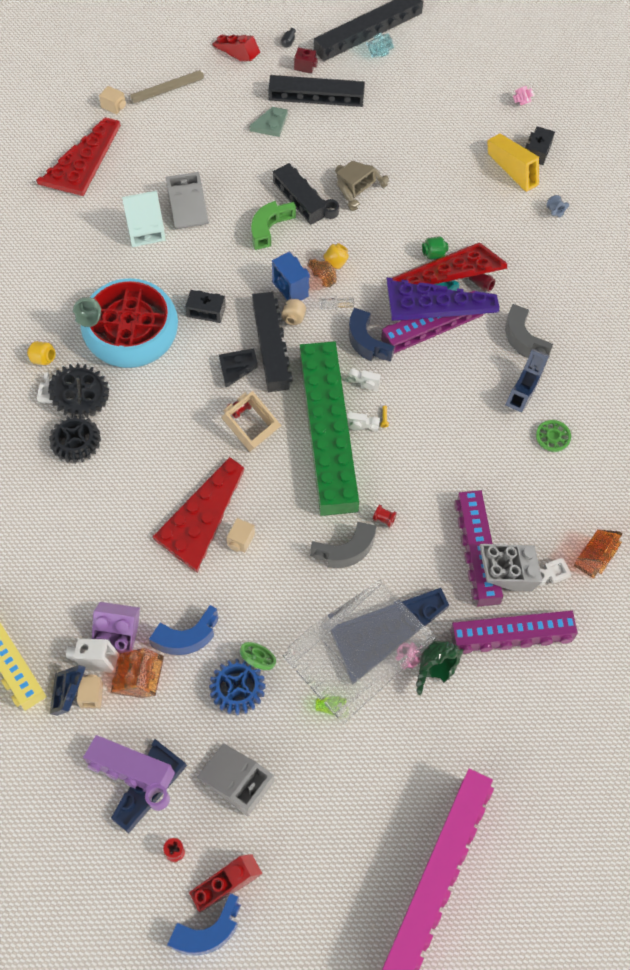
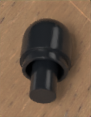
(288, 38)

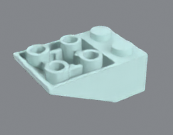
(144, 218)

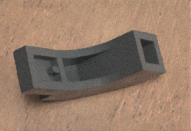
(518, 335)
(348, 553)

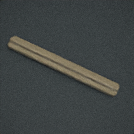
(167, 86)

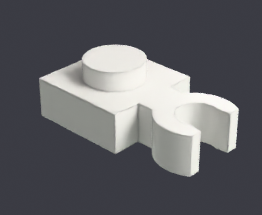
(366, 379)
(43, 395)
(360, 422)
(555, 571)

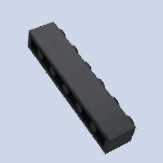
(316, 90)
(270, 342)

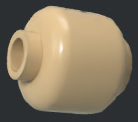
(293, 312)

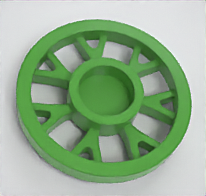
(553, 435)
(257, 656)

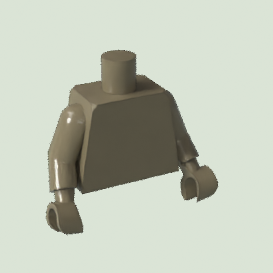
(355, 179)

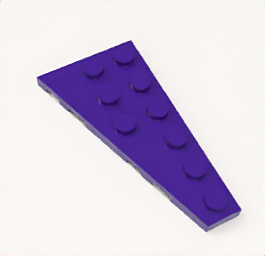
(432, 301)

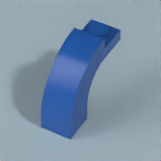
(186, 641)
(207, 940)

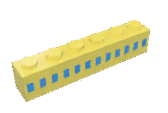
(18, 675)

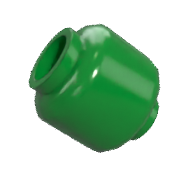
(434, 247)

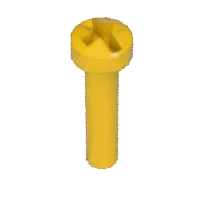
(384, 423)

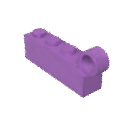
(132, 767)

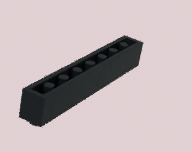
(365, 27)

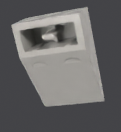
(187, 200)
(511, 566)
(236, 778)

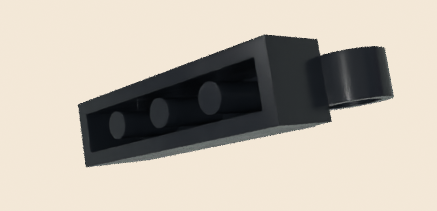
(305, 198)

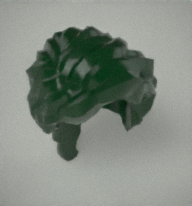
(438, 661)

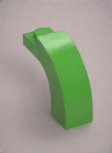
(267, 217)

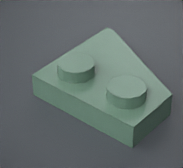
(270, 122)

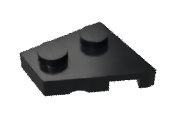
(237, 365)

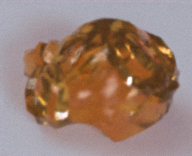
(324, 271)

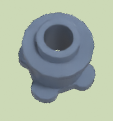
(557, 205)

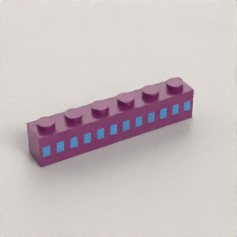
(414, 331)
(475, 532)
(514, 631)

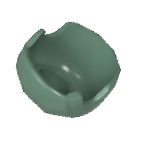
(87, 311)

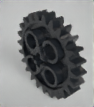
(60, 391)

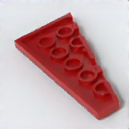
(81, 162)
(460, 264)
(197, 521)

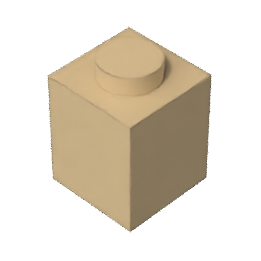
(112, 100)
(240, 535)
(90, 692)

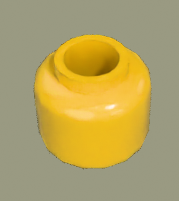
(336, 255)
(41, 353)

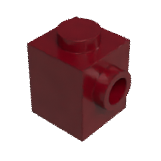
(305, 60)

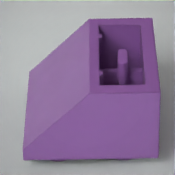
(116, 624)

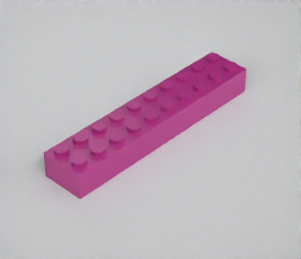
(440, 873)

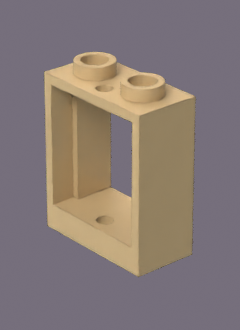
(262, 411)

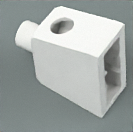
(94, 655)

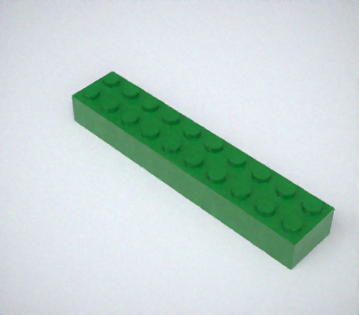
(328, 429)

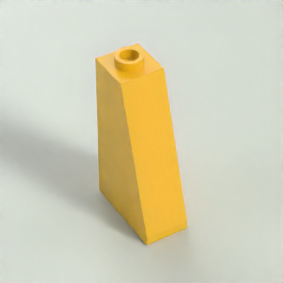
(515, 161)

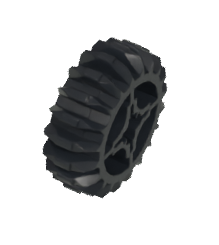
(75, 444)

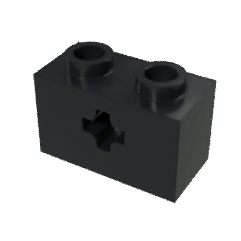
(540, 143)
(205, 306)

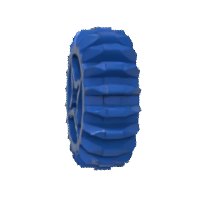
(225, 676)

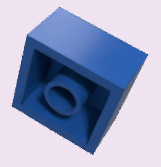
(290, 277)

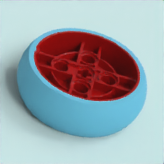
(128, 315)

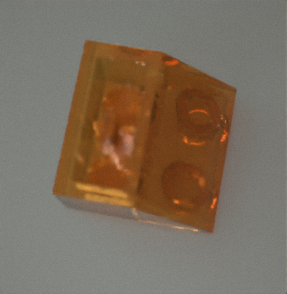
(598, 552)
(137, 673)

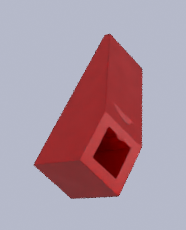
(238, 46)
(226, 881)

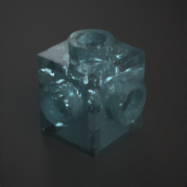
(380, 45)

